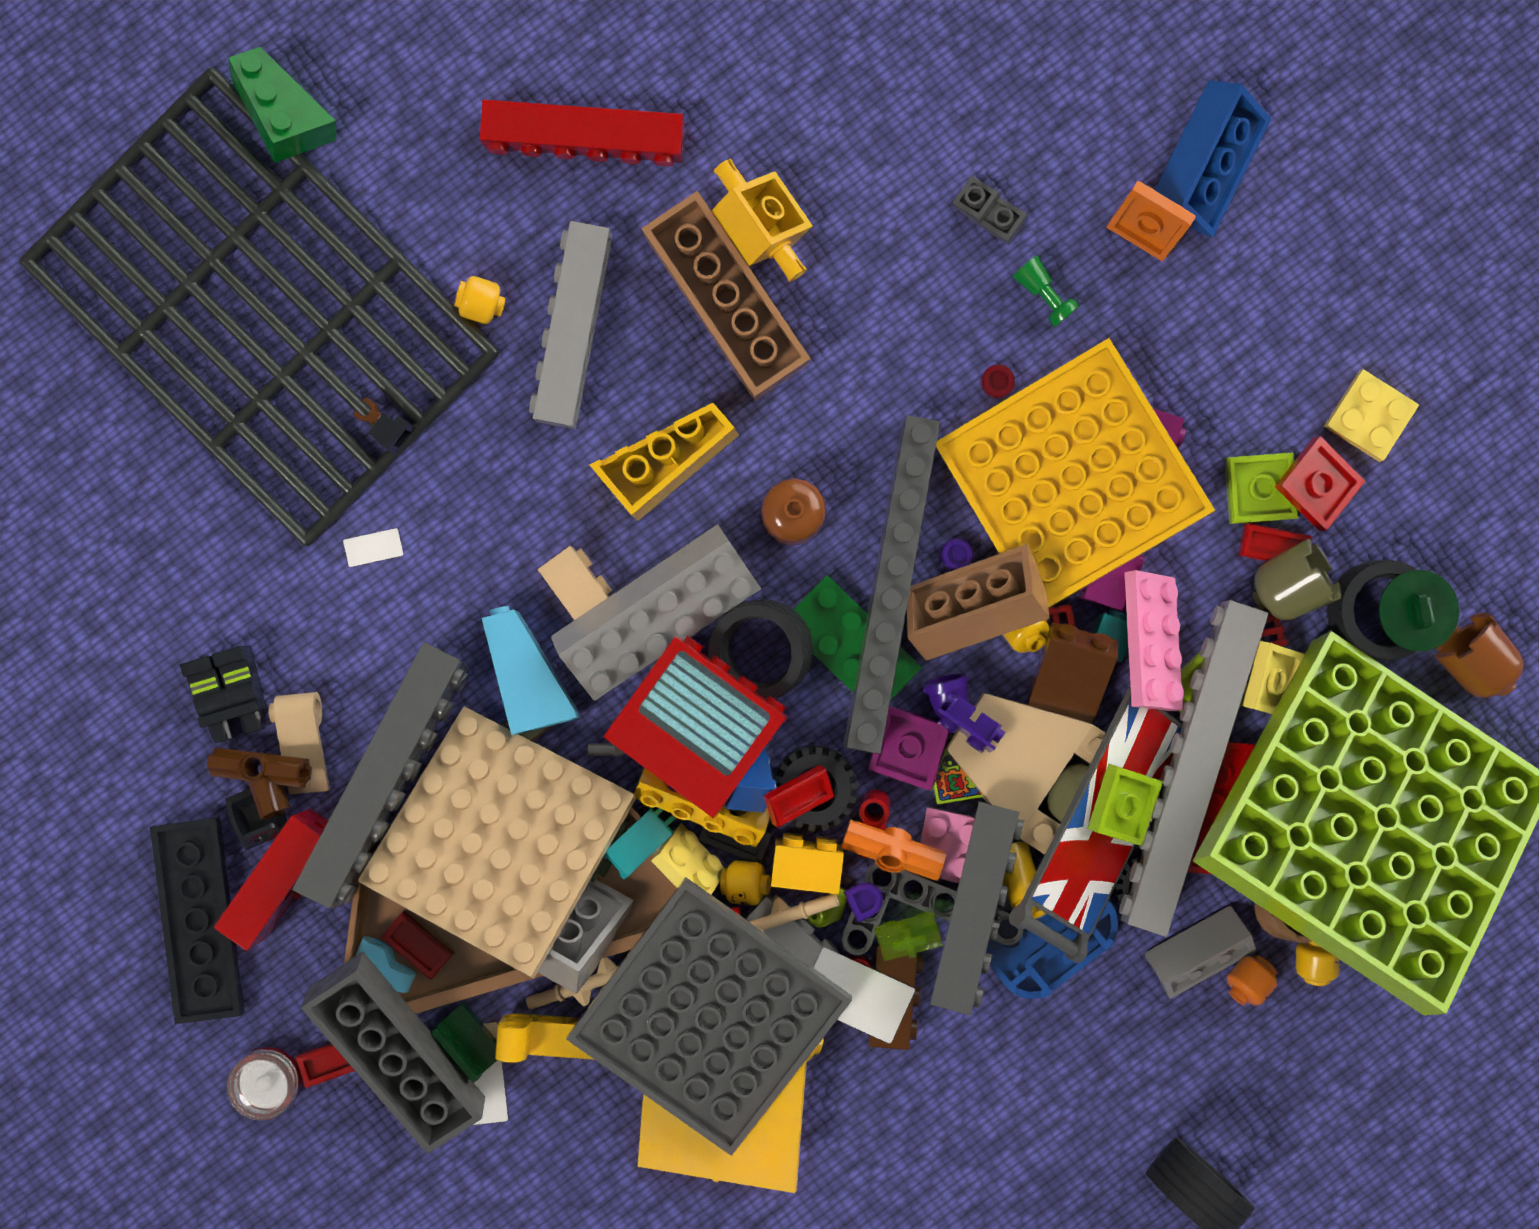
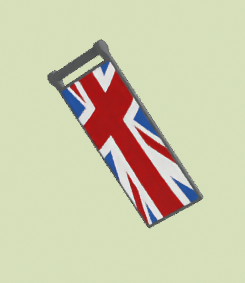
(1084, 864)

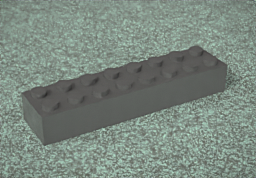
(381, 777)

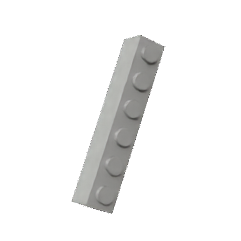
(572, 324)

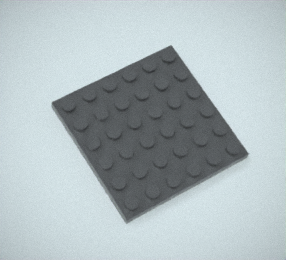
(709, 1016)

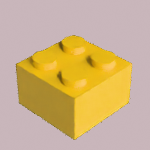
(807, 864)

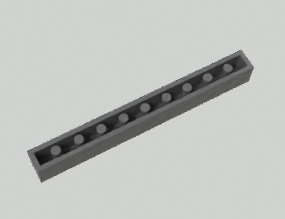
(891, 585)

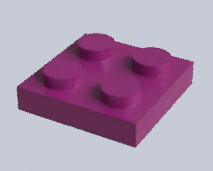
(911, 749)

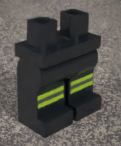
(226, 690)

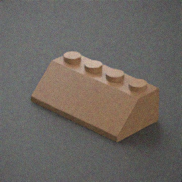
(976, 603)

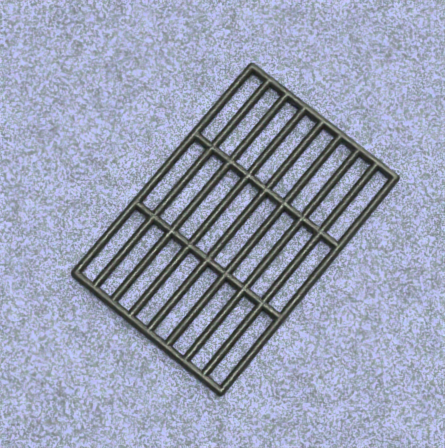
(214, 262)

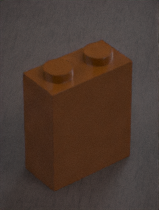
(1073, 672)

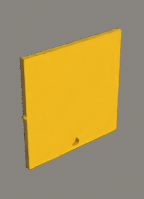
(763, 1159)

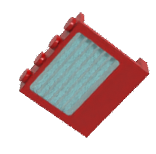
(696, 725)

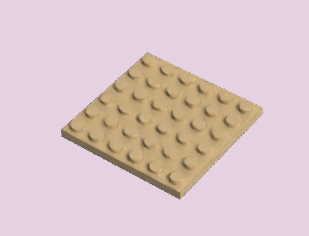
(498, 841)

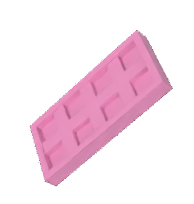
(1153, 641)

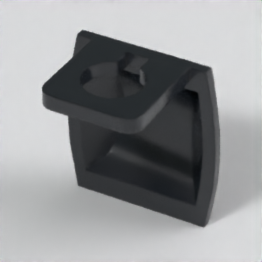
(247, 822)

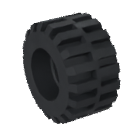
(844, 779)

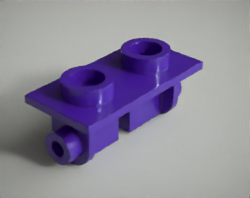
(979, 732)

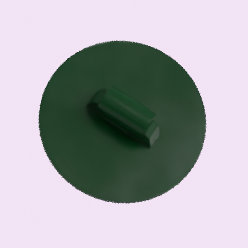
(1419, 610)

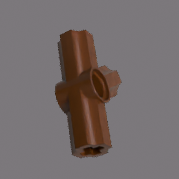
(268, 784)

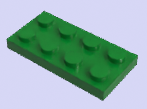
(838, 633)

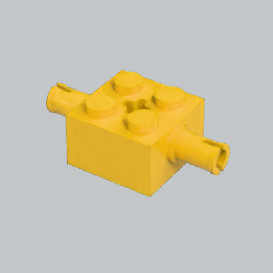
(761, 219)

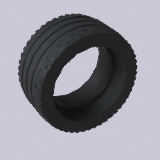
(1341, 614)
(788, 621)
(1198, 1188)

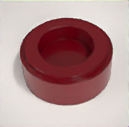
(997, 381)

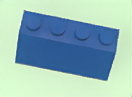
(1214, 153)

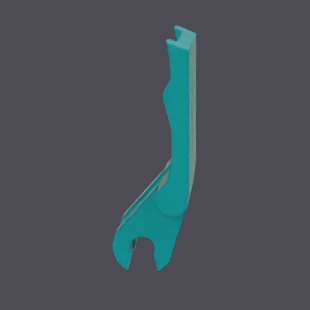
(639, 842)

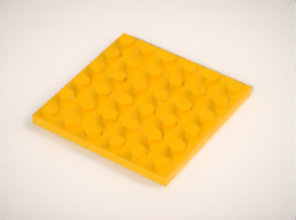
(1076, 472)

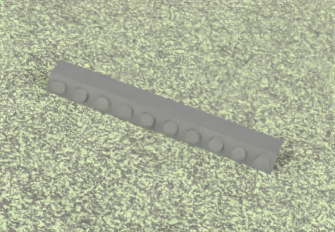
(1193, 766)

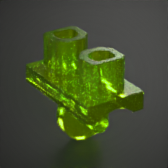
(908, 936)

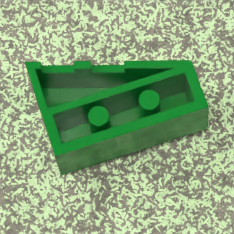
(279, 107)

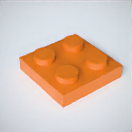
(1150, 221)

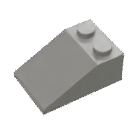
(586, 936)

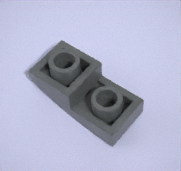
(990, 211)

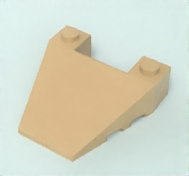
(1025, 760)

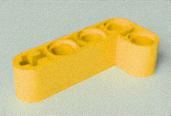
(535, 1035)

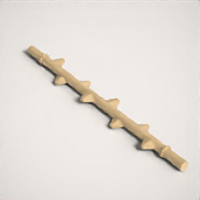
(780, 915)

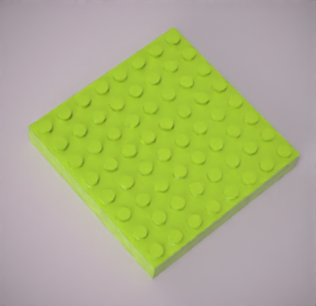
(1376, 824)

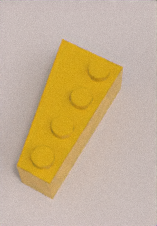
(664, 459)

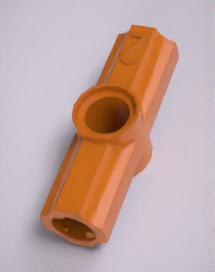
(893, 850)

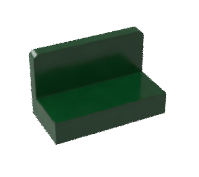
(467, 1041)

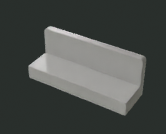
(1201, 951)

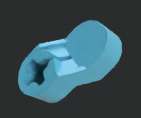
(383, 958)

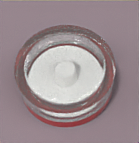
(264, 1083)

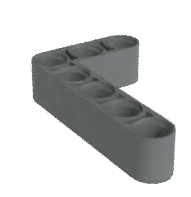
(925, 902)

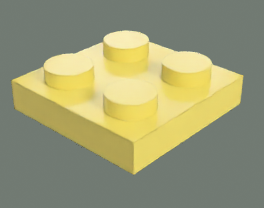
(1371, 415)
(1270, 676)
(686, 857)

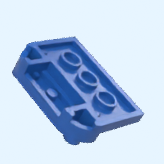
(1035, 966)

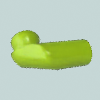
(830, 915)

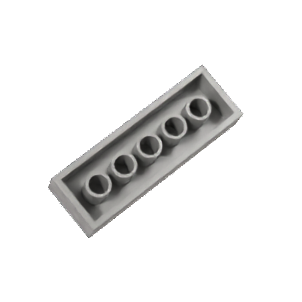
(646, 615)

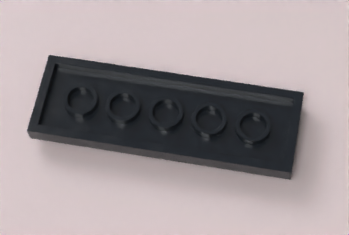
(192, 900)

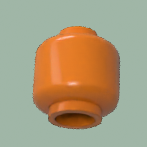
(1252, 980)

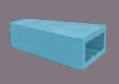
(525, 677)

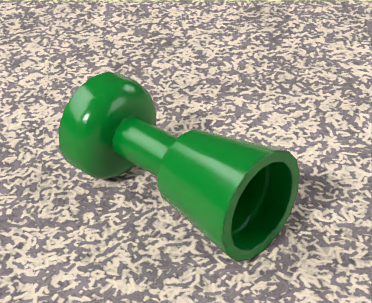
(1037, 280)

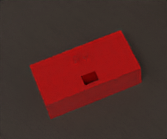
(270, 885)

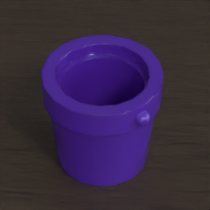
(941, 686)

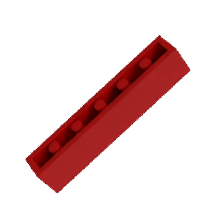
(582, 132)

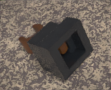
(386, 431)

